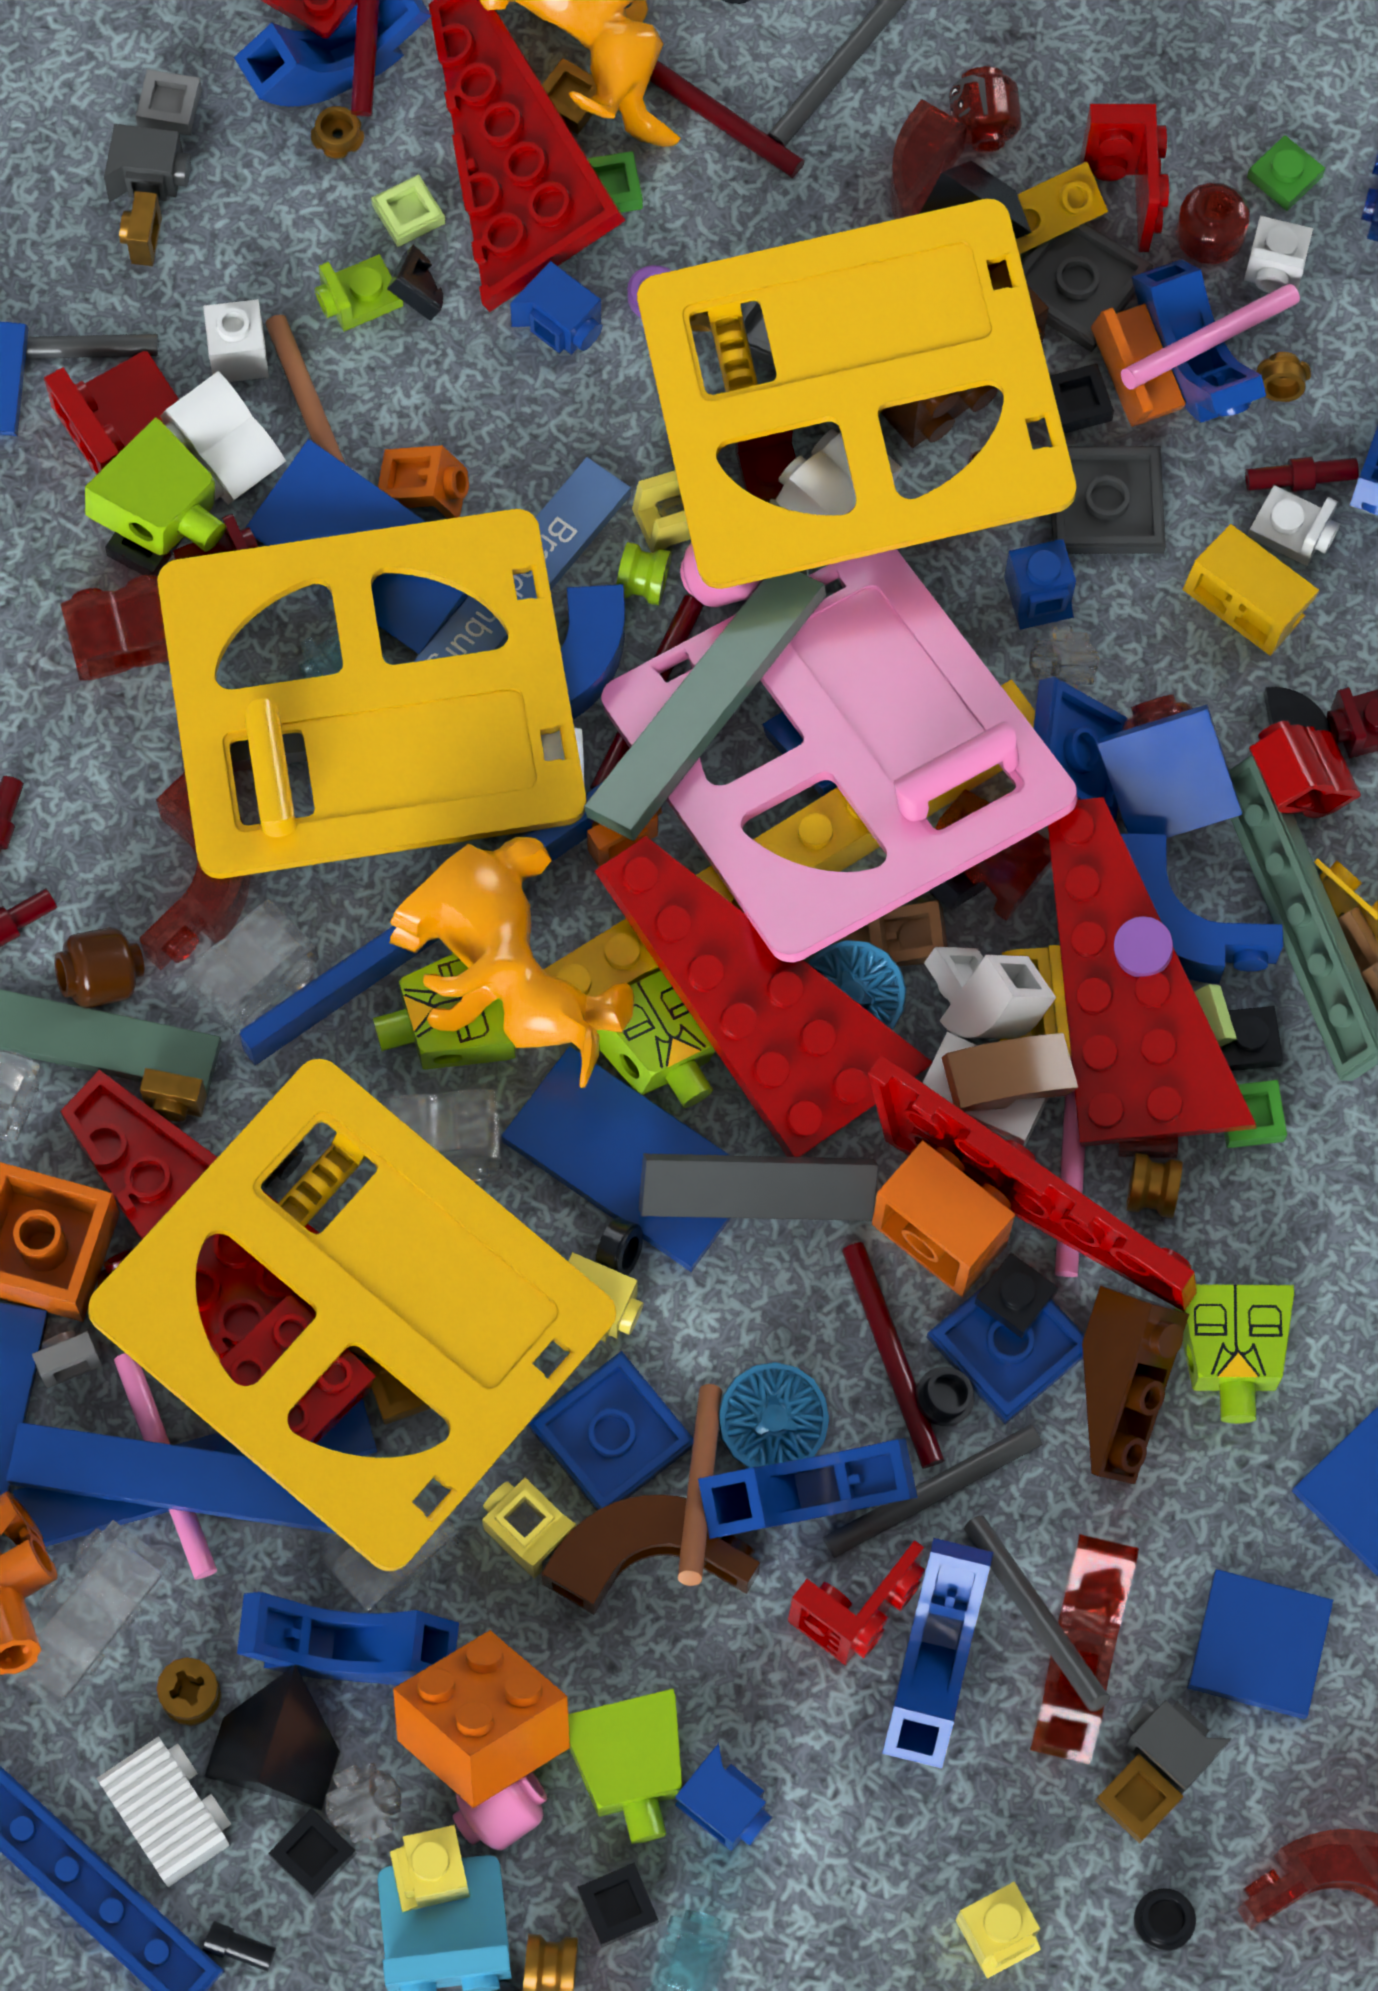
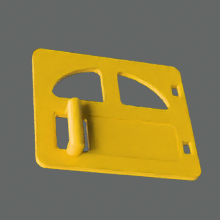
(854, 331)
(390, 749)
(408, 1271)

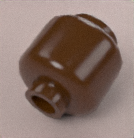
(98, 967)

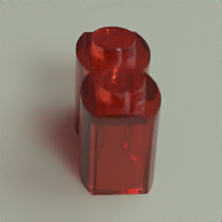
(116, 628)

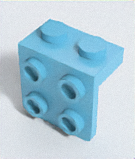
(448, 1941)

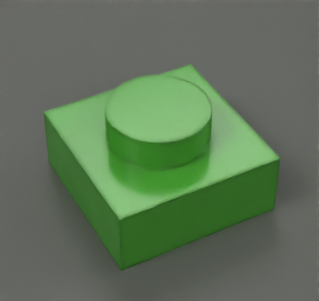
(1286, 172)
(621, 179)
(1267, 1111)

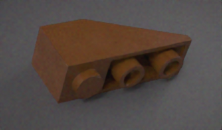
(1126, 1372)

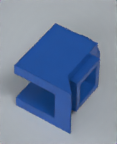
(558, 311)
(1040, 583)
(724, 1802)

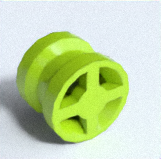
(644, 573)

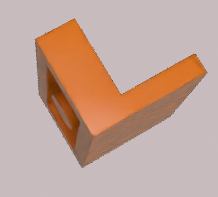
(1124, 341)

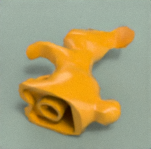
(620, 61)
(486, 921)

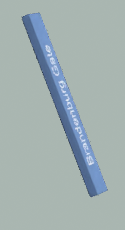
(566, 530)

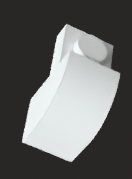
(989, 993)

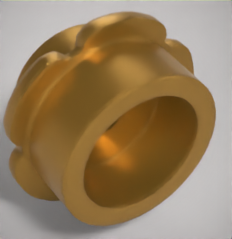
(332, 120)
(1284, 376)

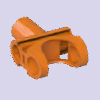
(22, 1573)

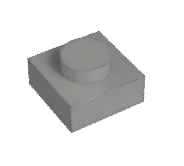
(168, 101)
(66, 1357)

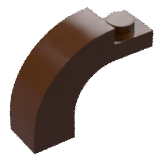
(627, 1533)

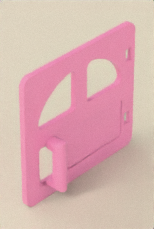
(890, 715)

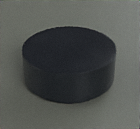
(620, 1246)

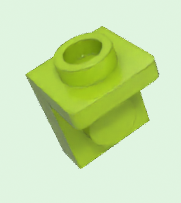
(356, 292)

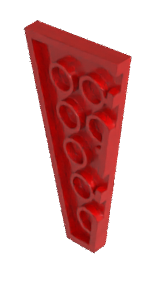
(516, 158)
(776, 1024)
(1135, 1043)
(148, 1170)
(1037, 1196)

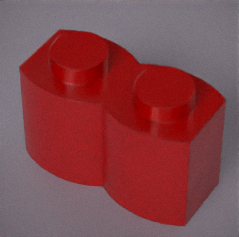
(1303, 770)

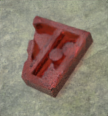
(1010, 872)

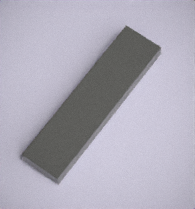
(757, 1187)

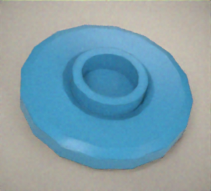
(866, 976)
(772, 1415)

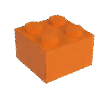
(943, 1217)
(52, 1240)
(481, 1718)

